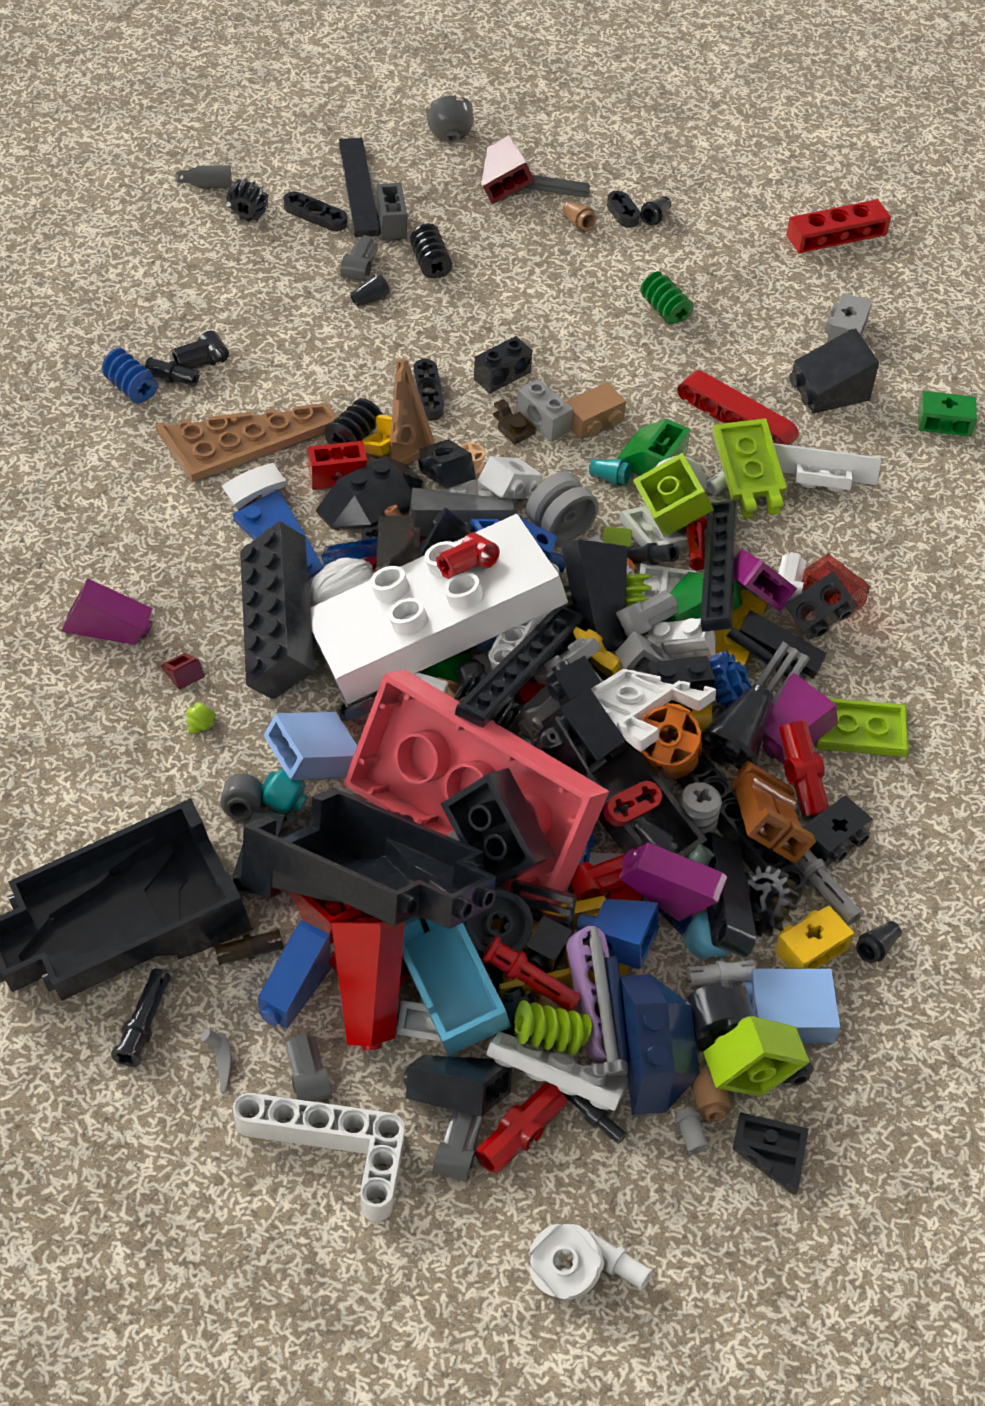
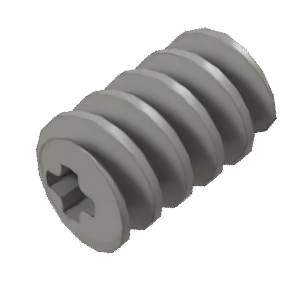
(702, 805)

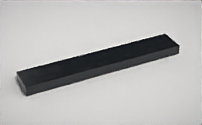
(358, 187)

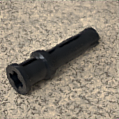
(137, 1029)

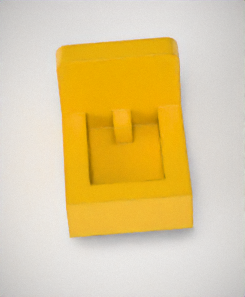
(379, 442)

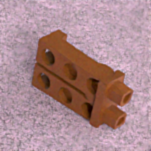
(769, 808)

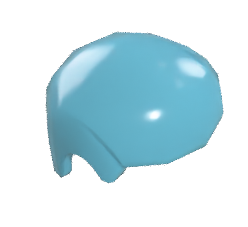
(699, 939)

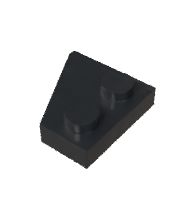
(772, 1148)

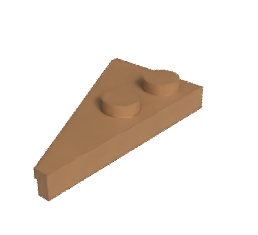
(409, 422)

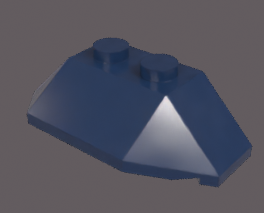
(658, 1044)

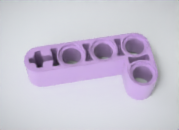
(579, 970)

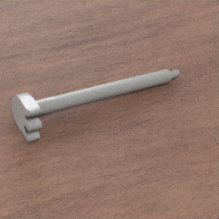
(613, 1066)

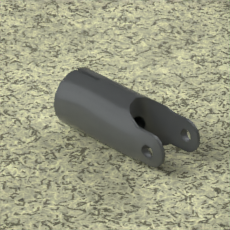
(207, 176)

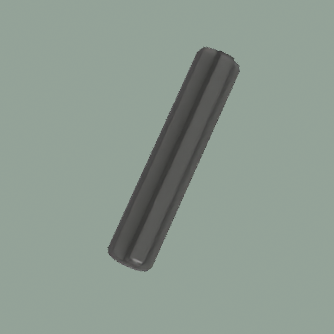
(559, 186)

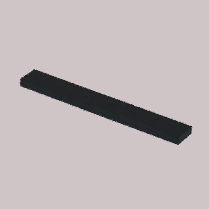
(719, 567)
(519, 666)

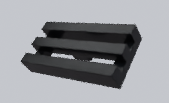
(519, 885)

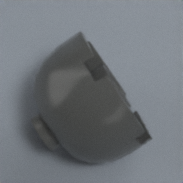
(450, 118)

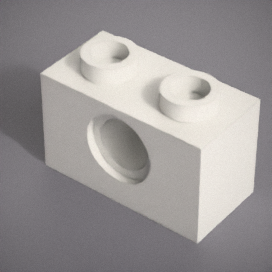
(510, 477)

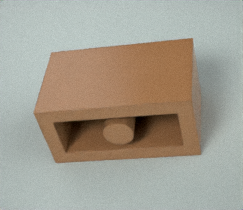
(596, 410)

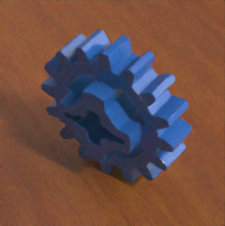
(730, 677)

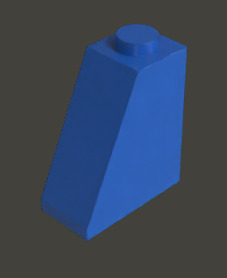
(295, 975)

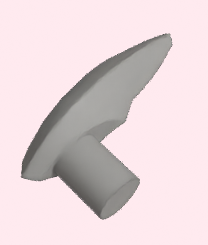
(222, 1055)

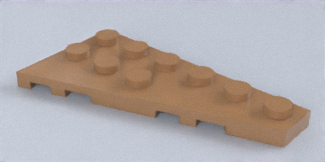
(240, 437)

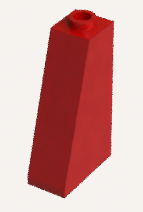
(369, 978)

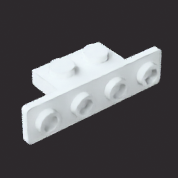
(827, 468)

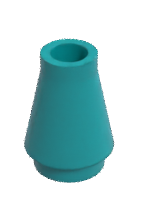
(612, 470)

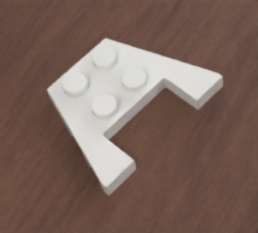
(633, 693)

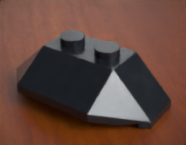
(367, 492)

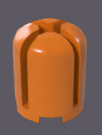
(677, 756)

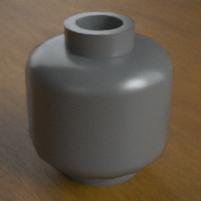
(241, 796)

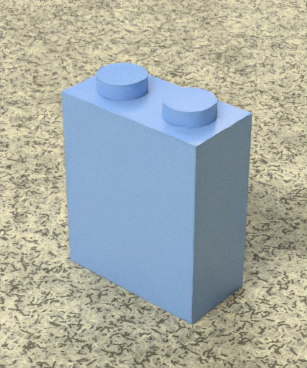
(311, 744)
(797, 999)

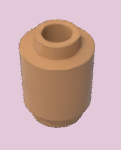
(710, 1101)

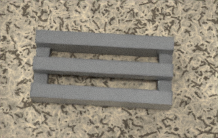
(778, 656)

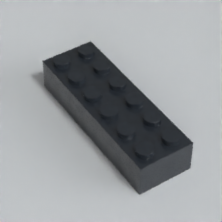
(276, 611)

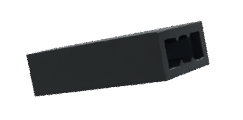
(598, 586)

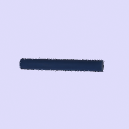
(614, 986)

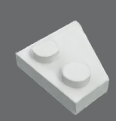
(646, 530)

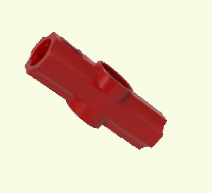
(804, 768)
(520, 1127)

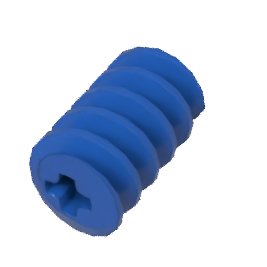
(129, 375)

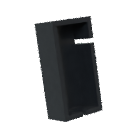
(626, 768)

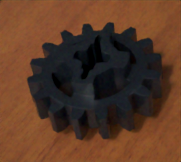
(770, 901)

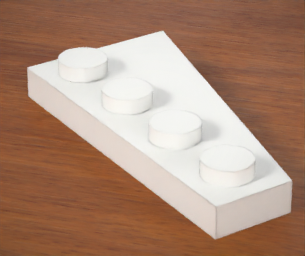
(558, 1070)

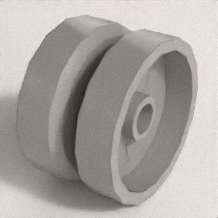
(562, 507)

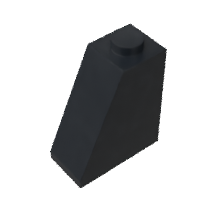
(458, 1083)

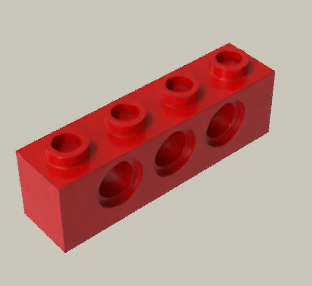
(838, 226)

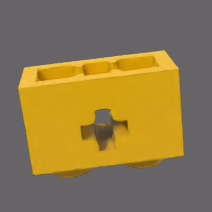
(814, 940)

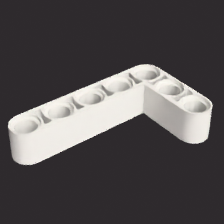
(332, 1136)

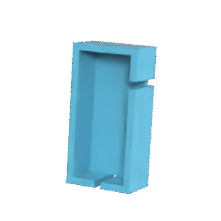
(452, 984)

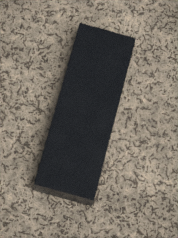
(771, 637)

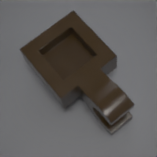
(513, 427)

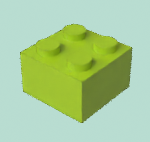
(673, 494)
(755, 1056)

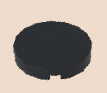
(357, 708)

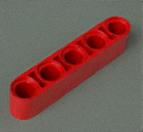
(732, 406)

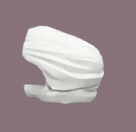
(338, 578)

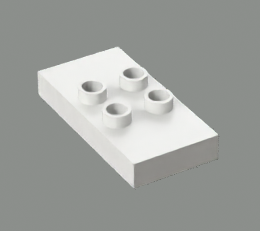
(419, 618)

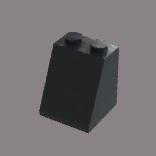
(836, 373)

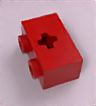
(334, 461)

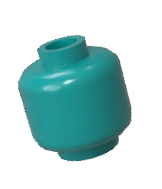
(282, 793)

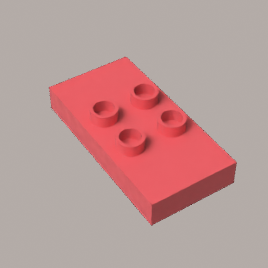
(423, 754)

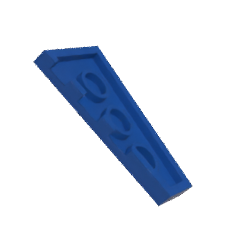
(267, 512)

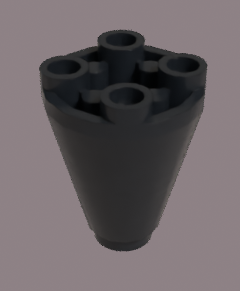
(740, 728)

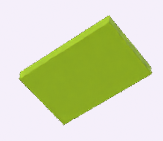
(868, 728)

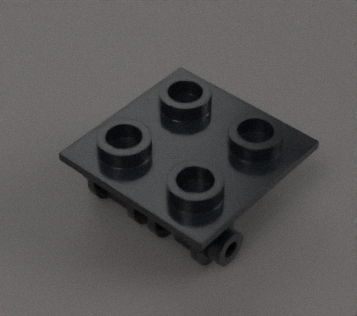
(445, 528)
(556, 742)

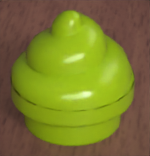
(199, 718)

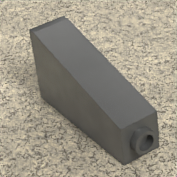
(427, 504)

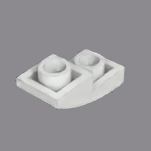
(252, 483)

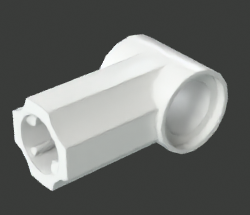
(792, 569)

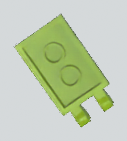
(750, 464)

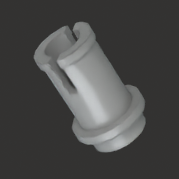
(692, 1132)

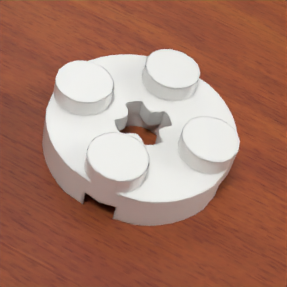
(586, 1262)

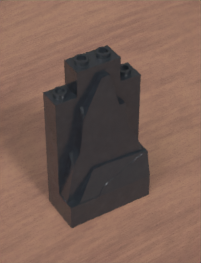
(369, 862)
(119, 905)

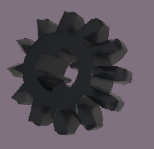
(247, 199)

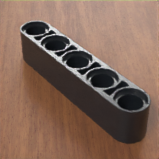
(732, 916)

